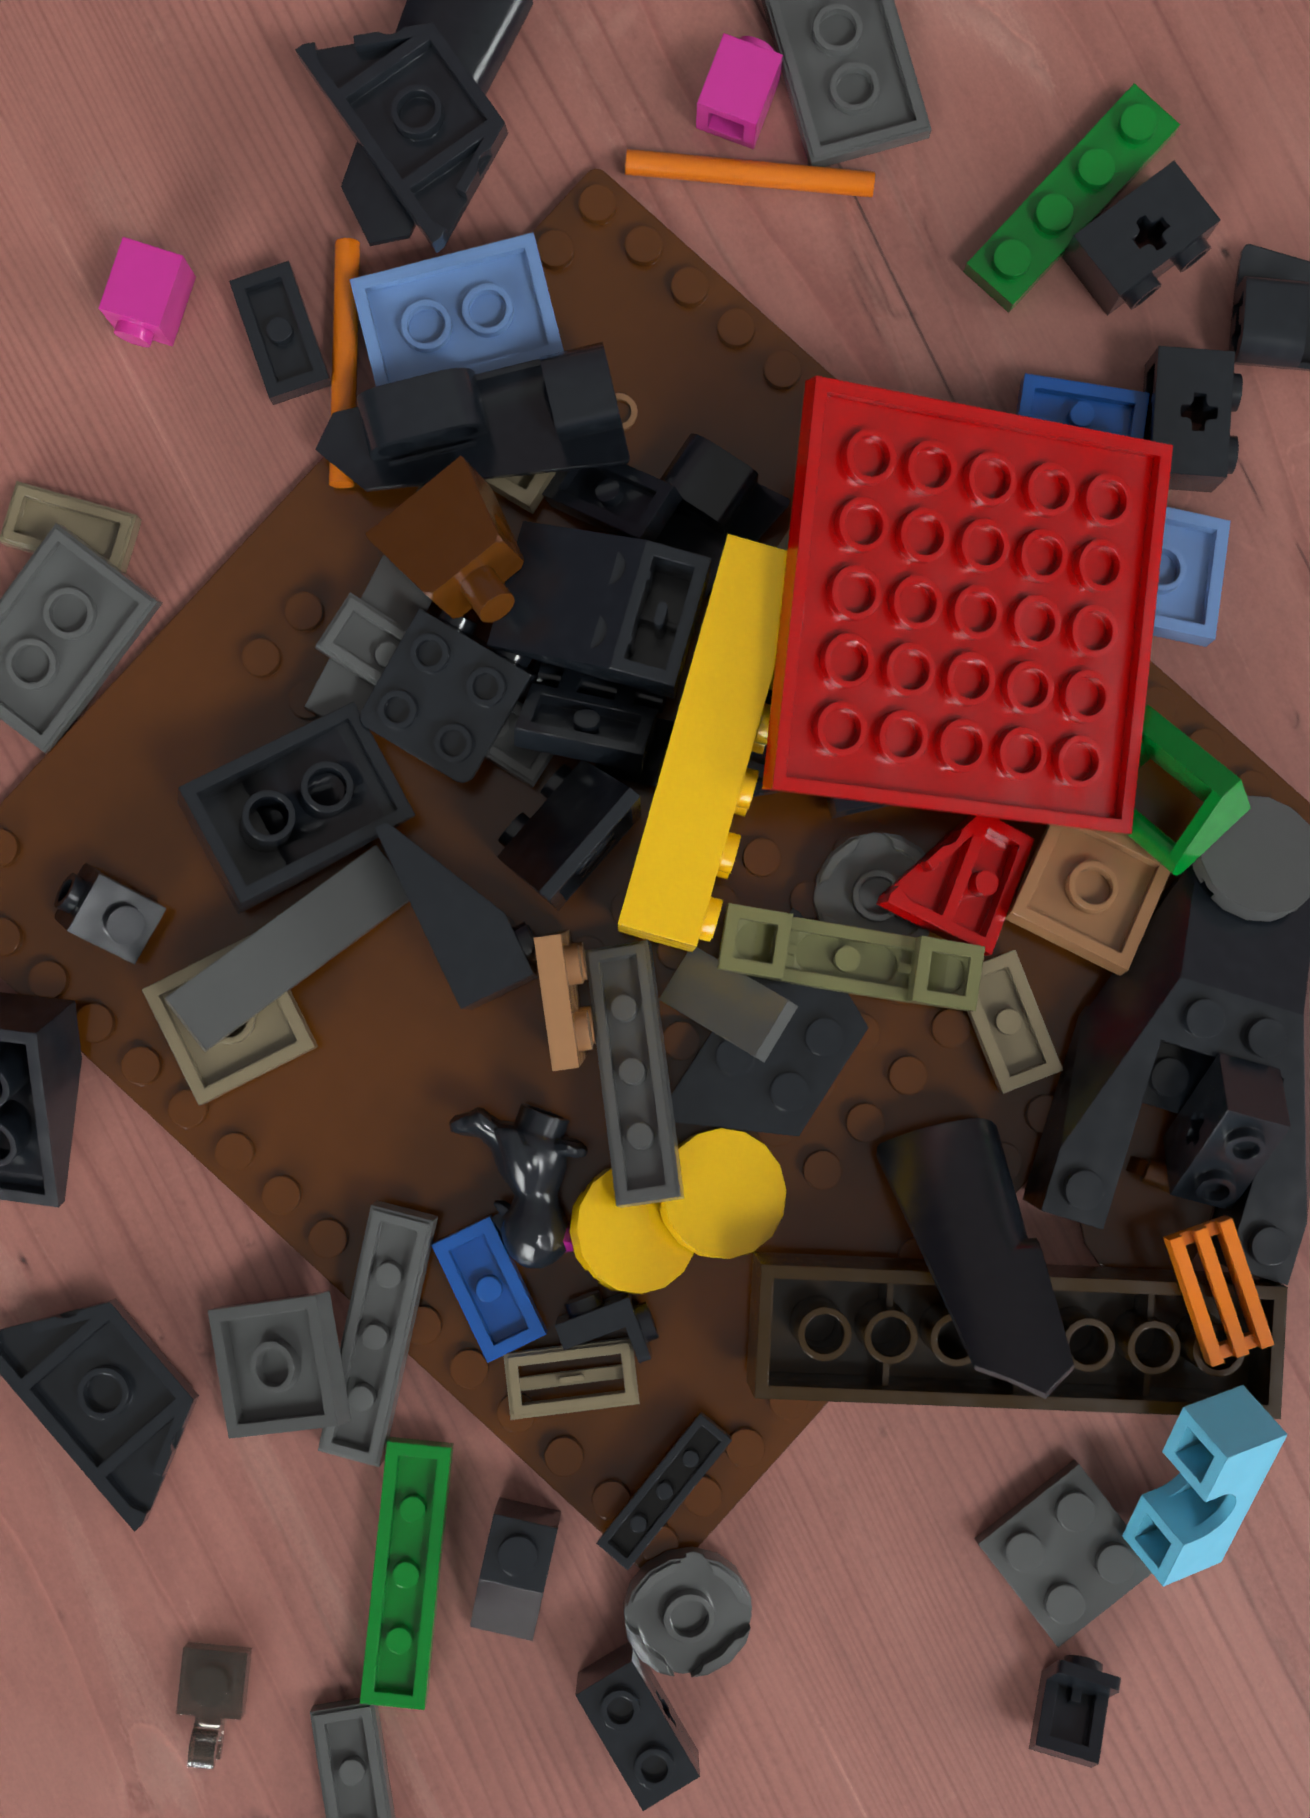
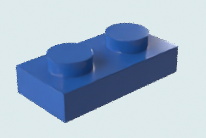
(1083, 405)
(489, 1289)

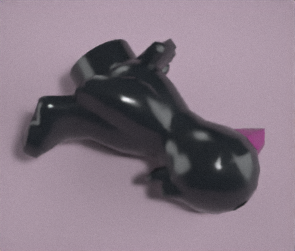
(533, 1163)

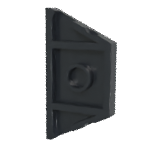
(414, 119)
(778, 1096)
(102, 1398)

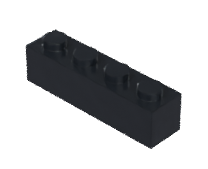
(664, 1490)

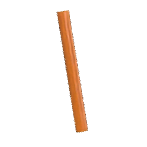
(749, 173)
(344, 339)

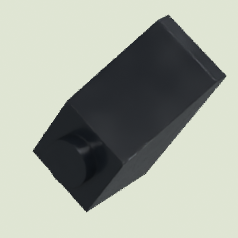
(515, 1568)

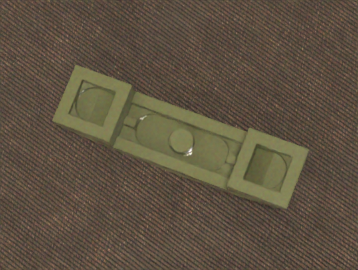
(850, 958)

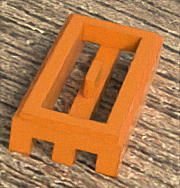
(1237, 1341)

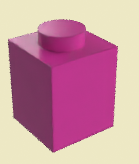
(739, 89)
(147, 293)

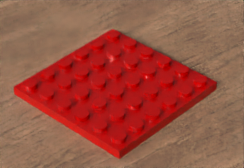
(966, 610)

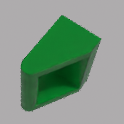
(1204, 777)

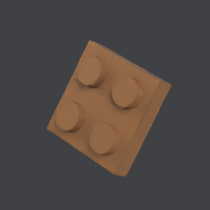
(1089, 894)
(567, 1023)

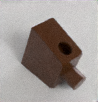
(454, 543)

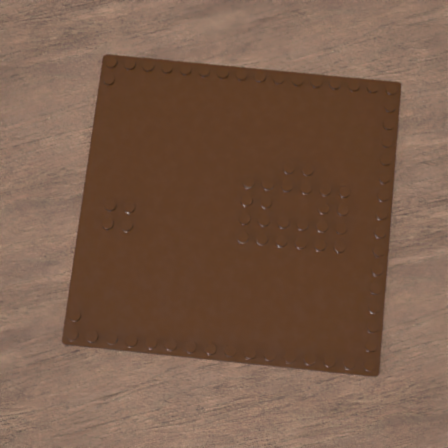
(395, 1048)

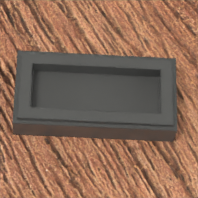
(728, 1004)

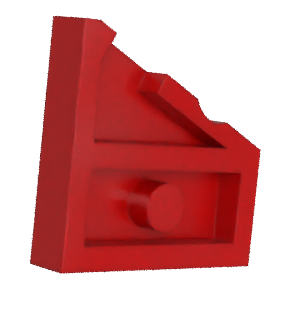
(963, 882)

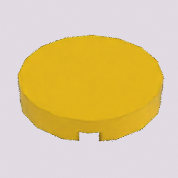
(729, 1192)
(624, 1246)

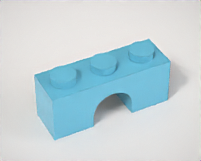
(1222, 1459)

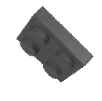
(279, 1365)
(1064, 1553)

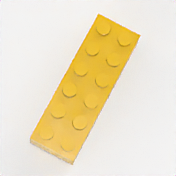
(709, 753)

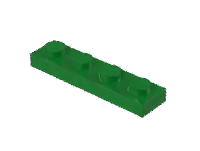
(1071, 197)
(406, 1573)

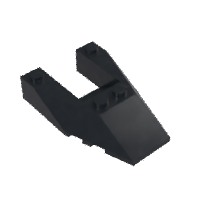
(1149, 1037)

